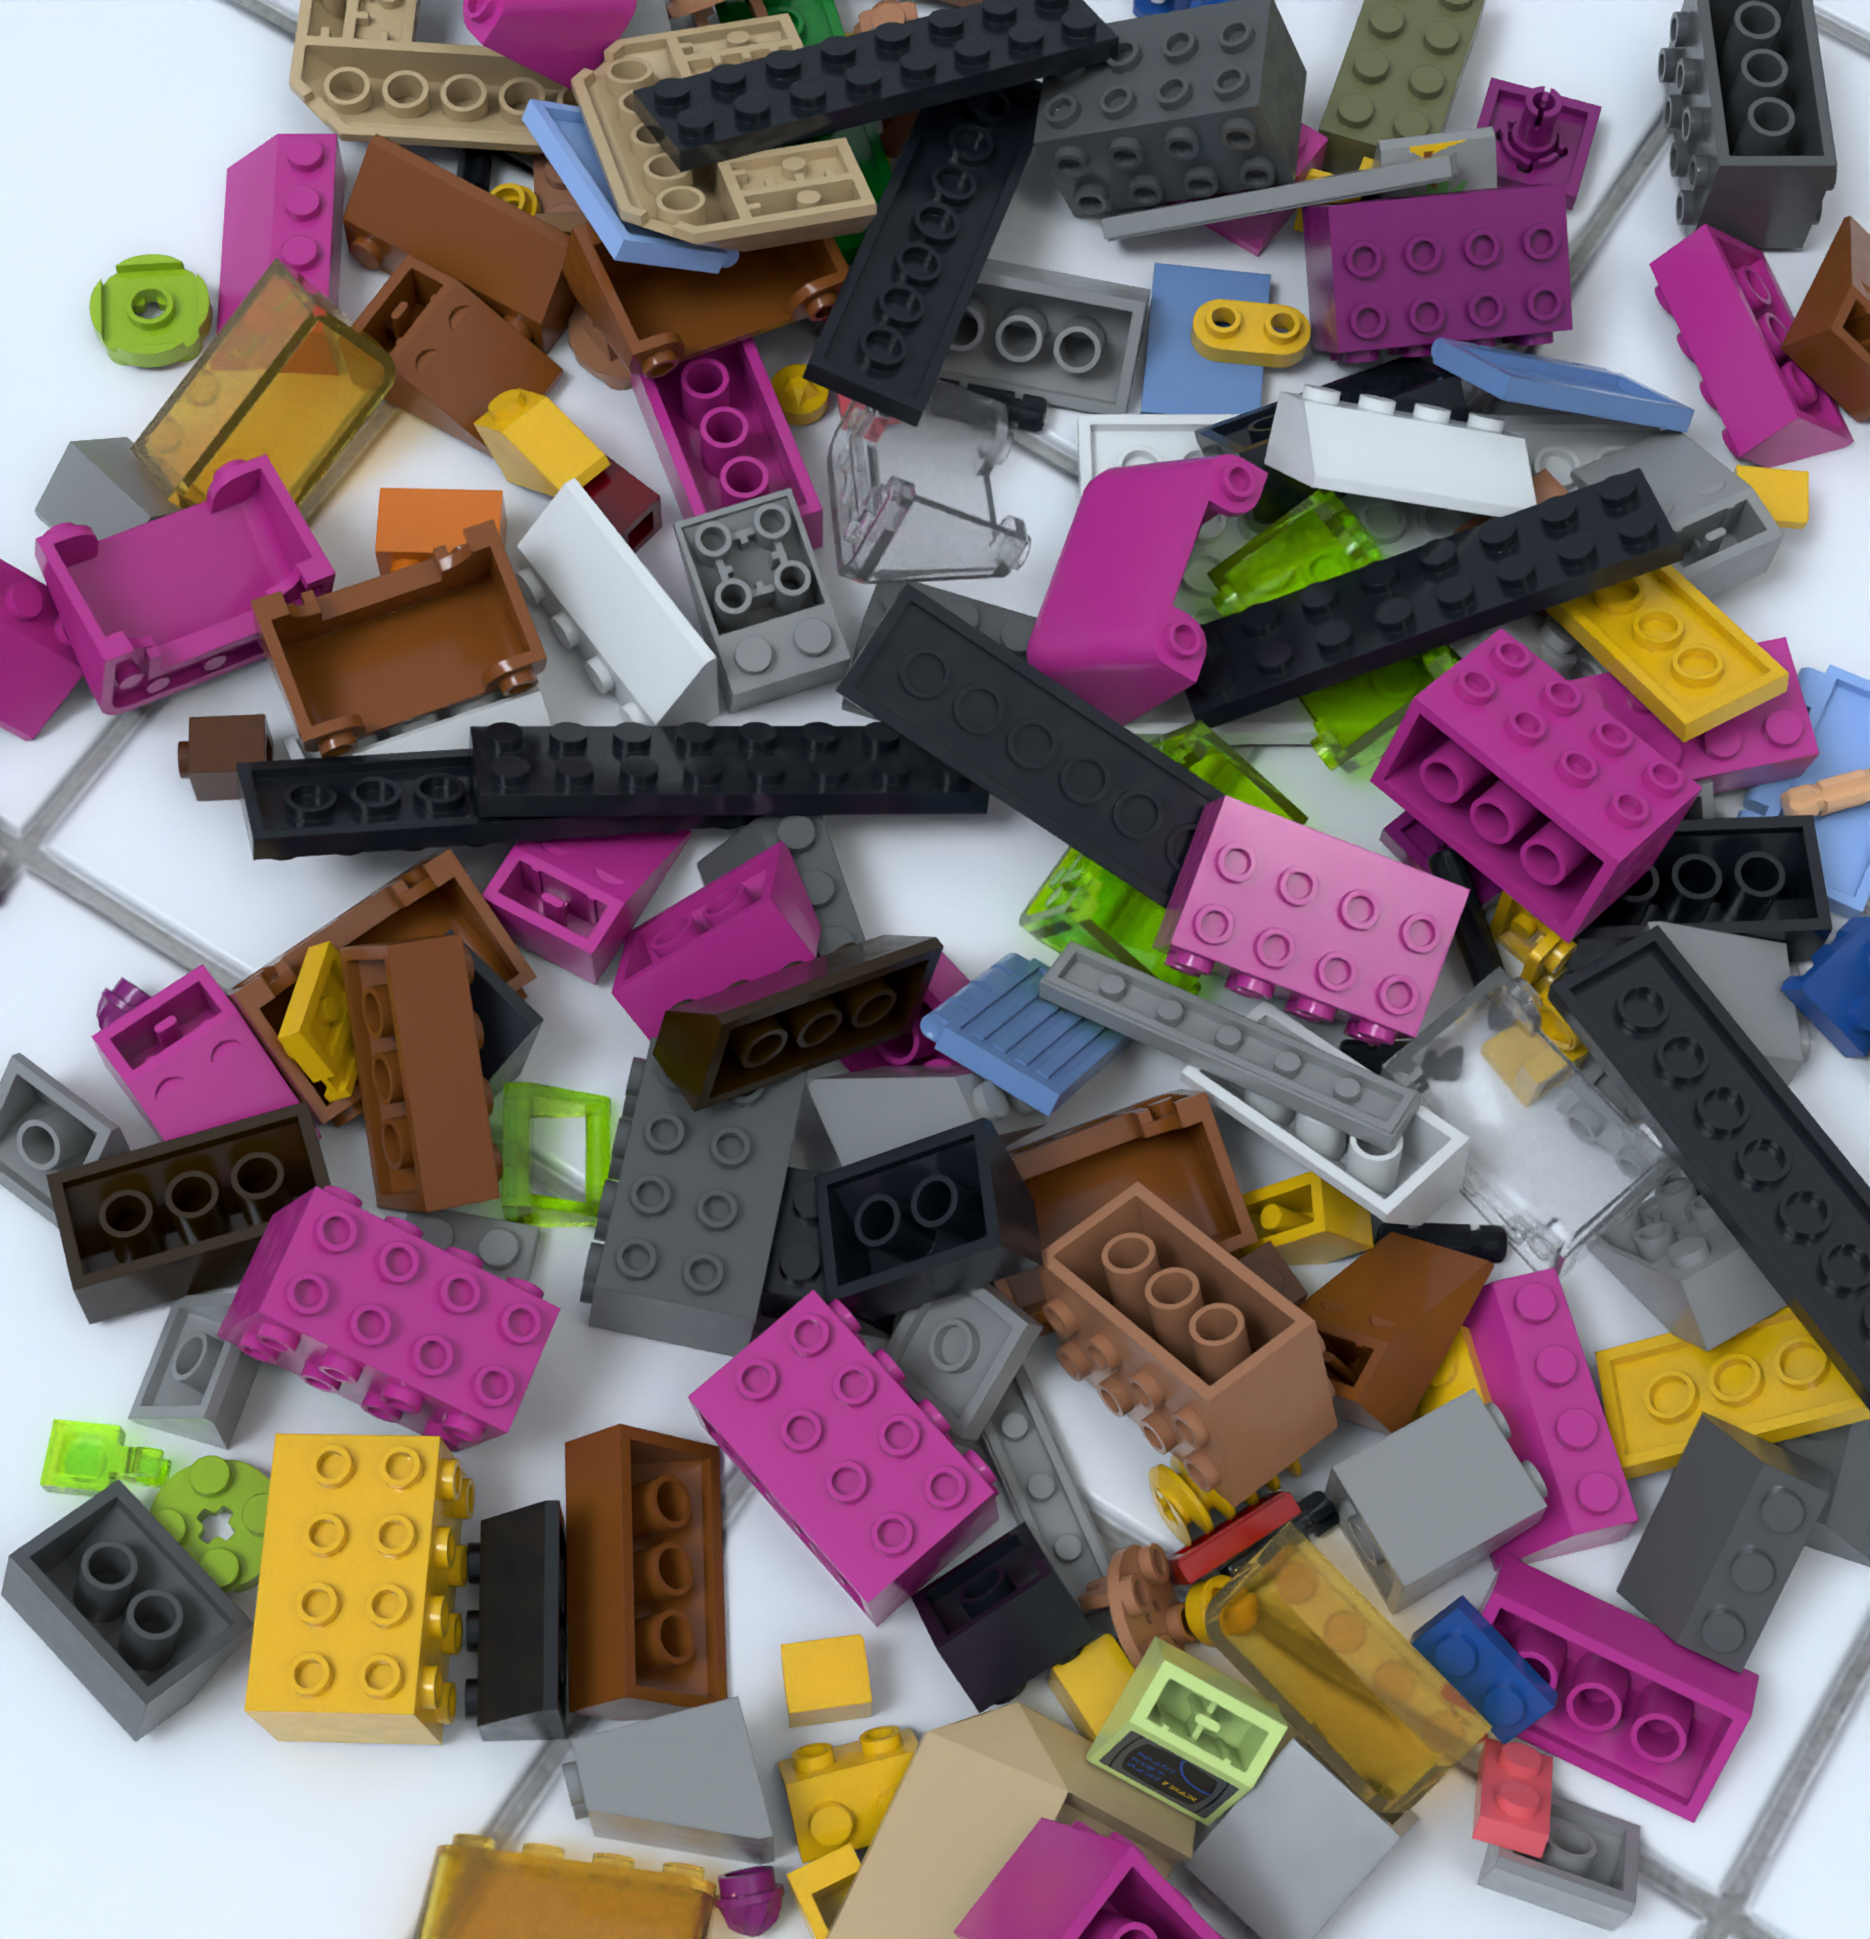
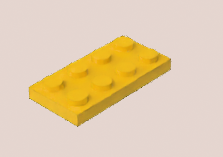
(1673, 650)
(1761, 1380)

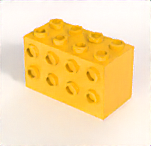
(359, 1590)

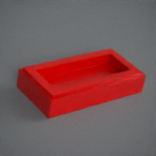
(1231, 1537)

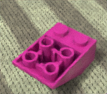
(580, 894)
(191, 1060)

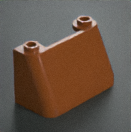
(675, 314)
(401, 644)
(415, 904)
(1160, 1142)

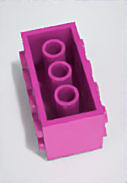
(1534, 784)
(1309, 922)
(389, 1319)
(848, 1455)
(1080, 1887)

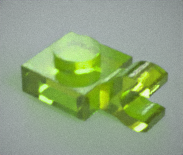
(92, 1456)

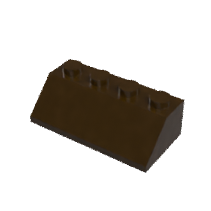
(795, 1018)
(181, 1210)

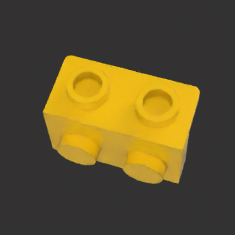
(1530, 943)
(844, 1789)

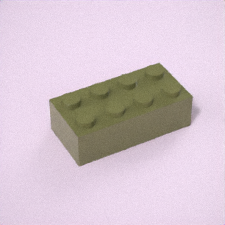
(1397, 75)

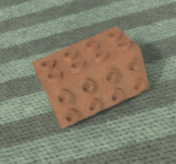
(1187, 1344)

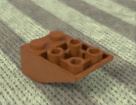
(1833, 322)
(450, 350)
(1392, 1325)

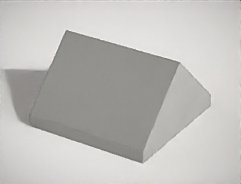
(102, 488)
(47, 1132)
(194, 1377)
(1584, 1870)

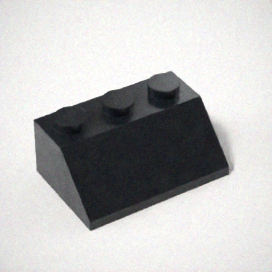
(925, 1222)
(519, 1625)

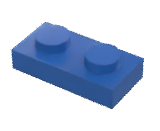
(1484, 1669)

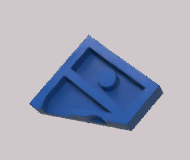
(1838, 989)

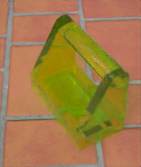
(520, 1106)

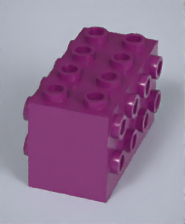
(1437, 268)

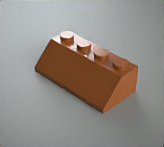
(480, 240)
(421, 1073)
(643, 1574)

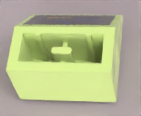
(1188, 1734)

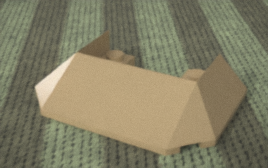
(369, 76)
(730, 204)
(971, 1805)

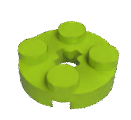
(155, 341)
(209, 1489)

